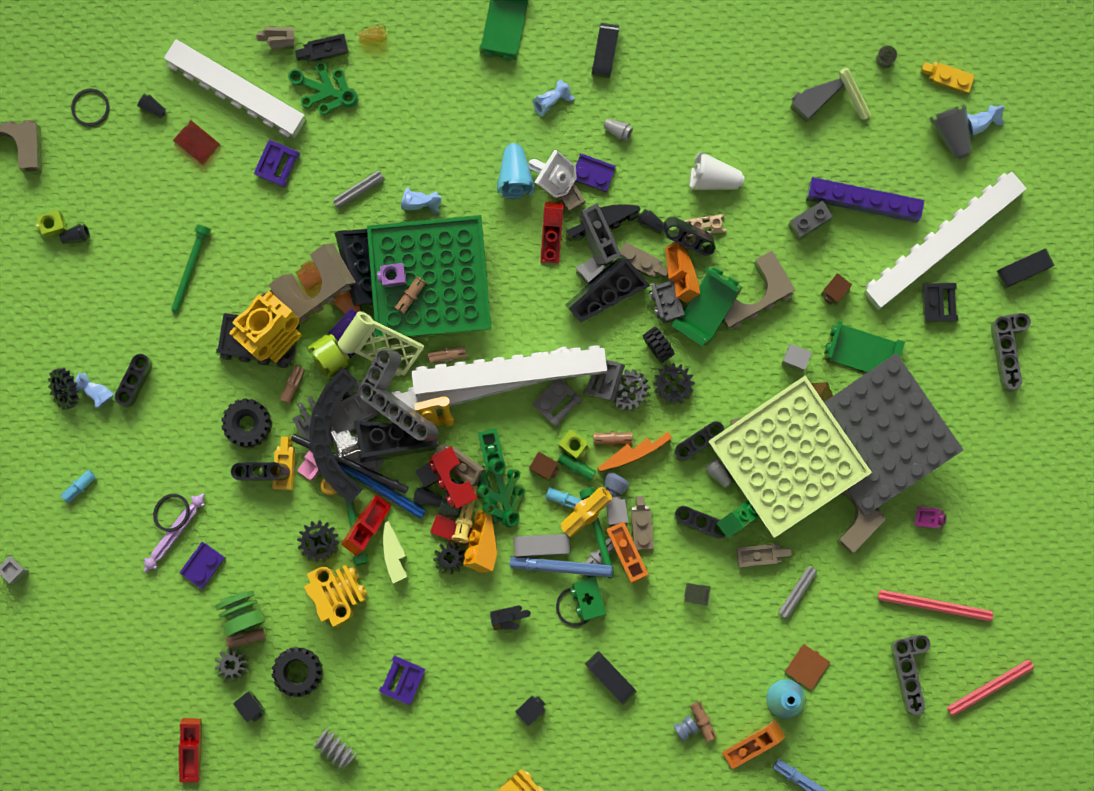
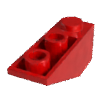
(552, 232)

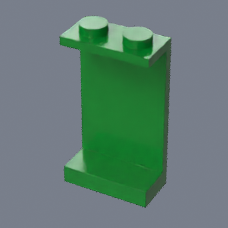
(503, 29)
(709, 308)
(859, 348)

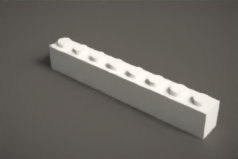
(234, 88)

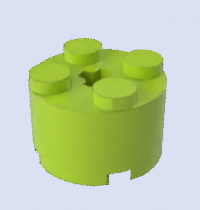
(328, 356)

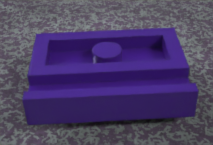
(594, 172)
(202, 565)

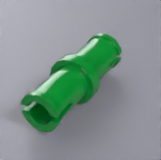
(576, 466)

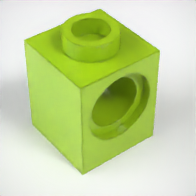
(59, 224)
(568, 438)

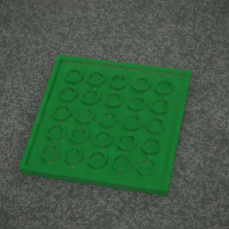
(447, 257)

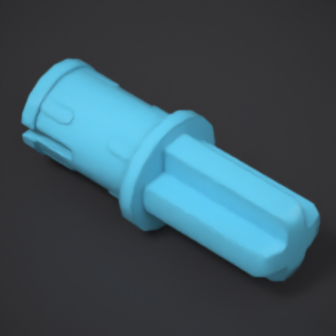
(78, 486)
(562, 498)

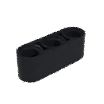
(605, 50)
(693, 243)
(1025, 268)
(133, 390)
(690, 445)
(252, 469)
(691, 521)
(610, 677)

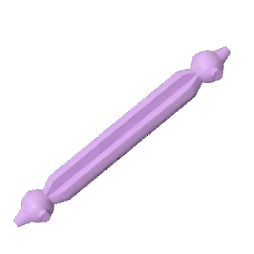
(170, 537)

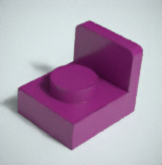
(930, 517)

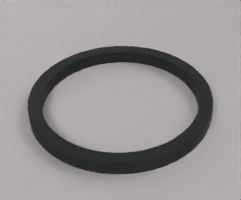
(94, 123)
(158, 505)
(557, 609)

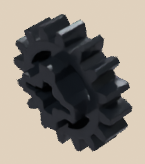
(323, 533)

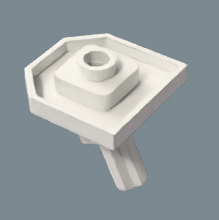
(556, 175)

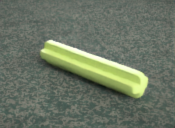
(854, 93)

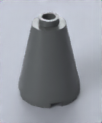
(954, 130)

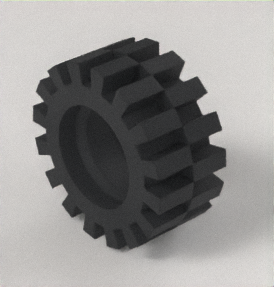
(658, 344)

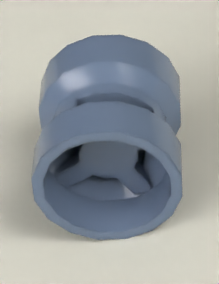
(686, 728)

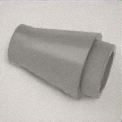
(619, 129)
(718, 471)

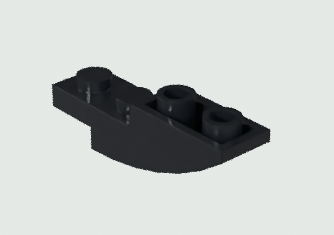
(613, 215)

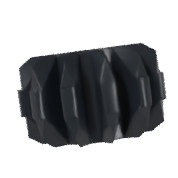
(445, 563)

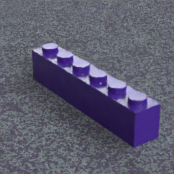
(865, 200)

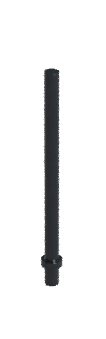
(394, 484)

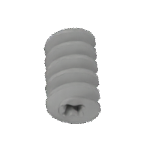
(334, 749)

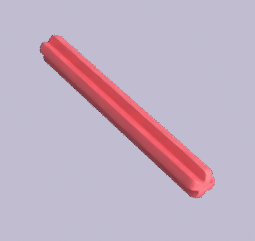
(990, 687)

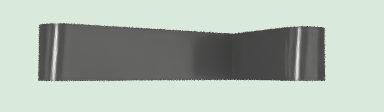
(374, 392)

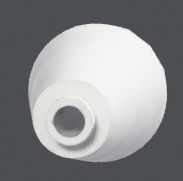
(714, 174)

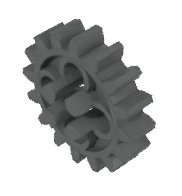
(640, 392)

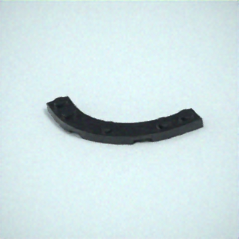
(320, 437)

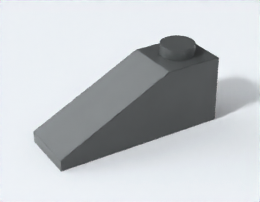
(813, 99)
(599, 235)

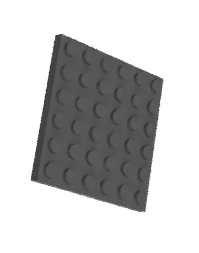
(892, 431)

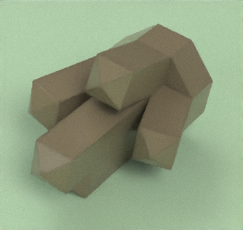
(277, 37)

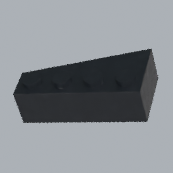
(607, 289)
(386, 441)

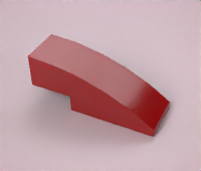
(366, 525)
(190, 749)

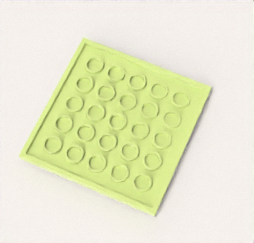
(790, 456)

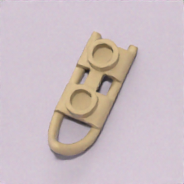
(715, 223)

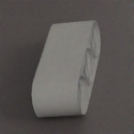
(541, 545)

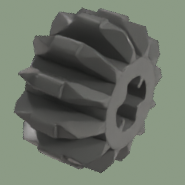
(231, 672)

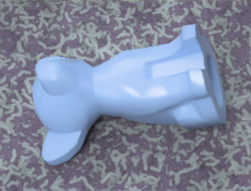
(544, 102)
(982, 120)
(418, 200)
(97, 392)

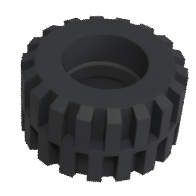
(280, 672)

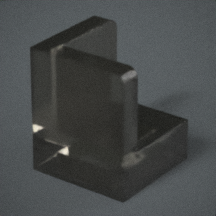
(343, 443)
(697, 594)

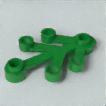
(326, 89)
(509, 514)

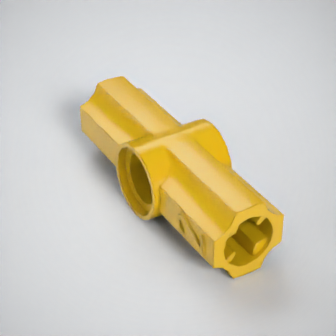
(586, 511)

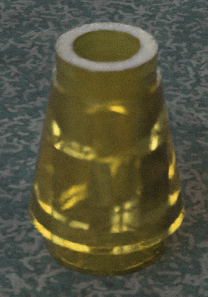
(375, 33)

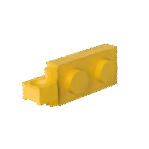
(948, 76)
(286, 455)

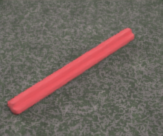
(935, 605)

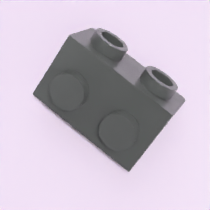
(668, 305)

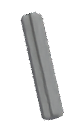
(358, 189)
(797, 592)

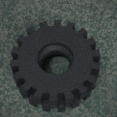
(232, 419)

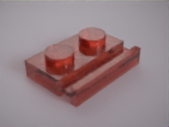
(196, 142)

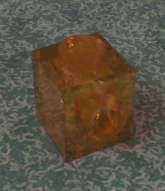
(309, 275)

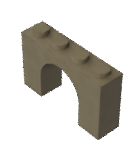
(28, 142)
(335, 281)
(777, 288)
(862, 526)

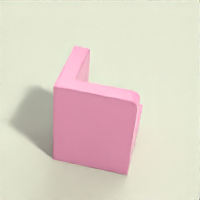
(309, 467)

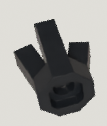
(501, 618)

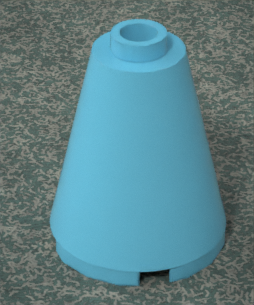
(515, 174)
(778, 696)

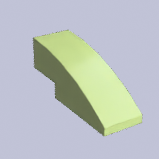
(393, 554)

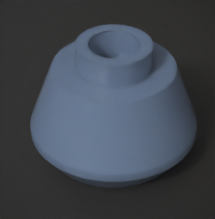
(615, 484)

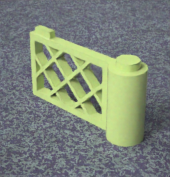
(361, 329)

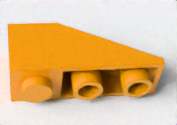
(482, 545)

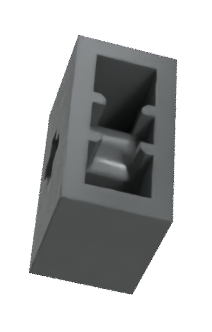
(810, 220)

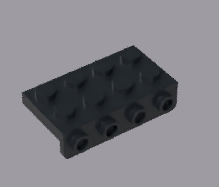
(355, 254)
(230, 347)

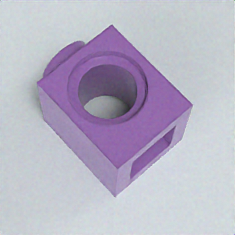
(400, 279)

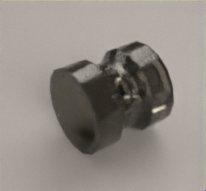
(883, 60)

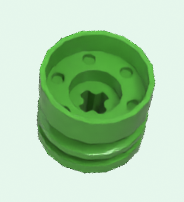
(239, 613)

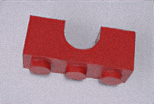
(457, 493)

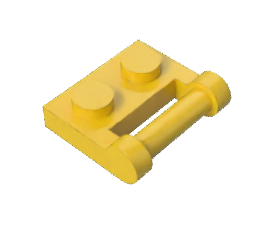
(428, 411)

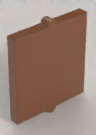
(807, 666)

